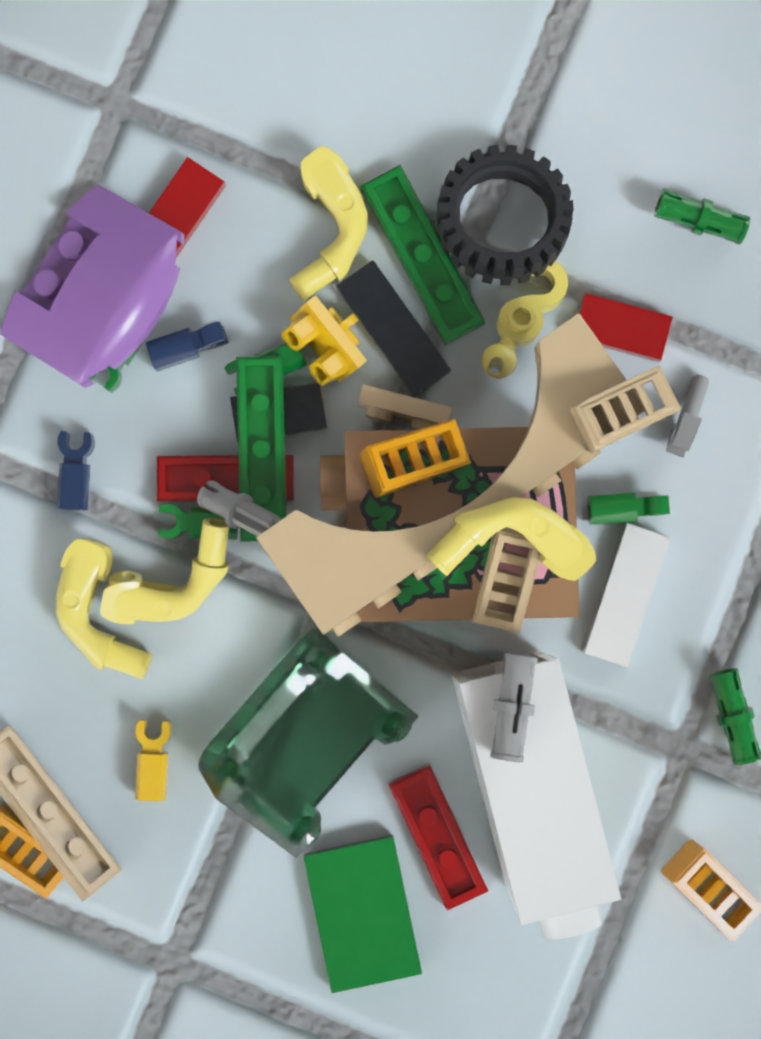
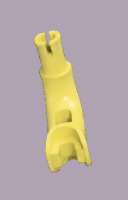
(329, 180)
(560, 543)
(84, 567)
(133, 599)

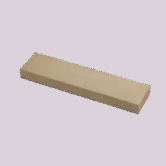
(52, 818)

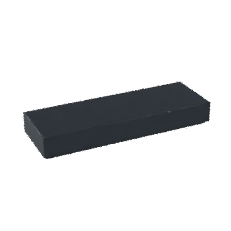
(393, 328)

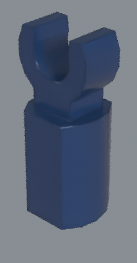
(185, 345)
(74, 473)

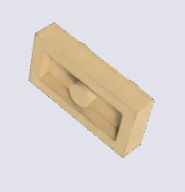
(384, 405)

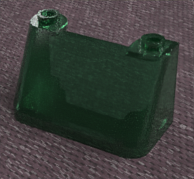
(300, 739)

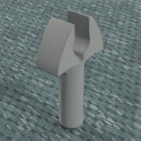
(686, 427)

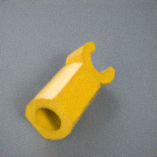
(152, 763)

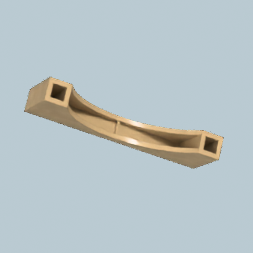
(345, 569)

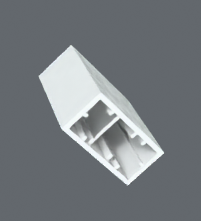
(540, 807)

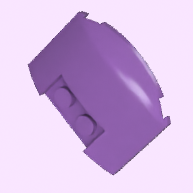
(96, 288)

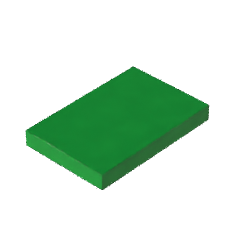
(362, 914)

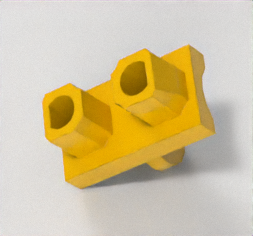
(329, 339)

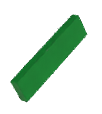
(421, 255)
(261, 434)

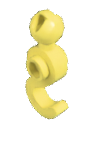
(522, 322)

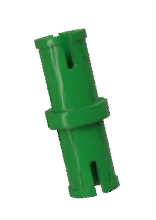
(702, 216)
(735, 716)

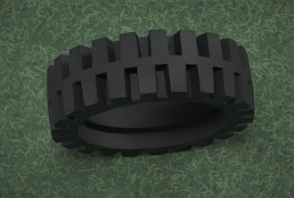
(524, 170)

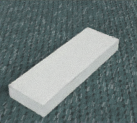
(626, 595)

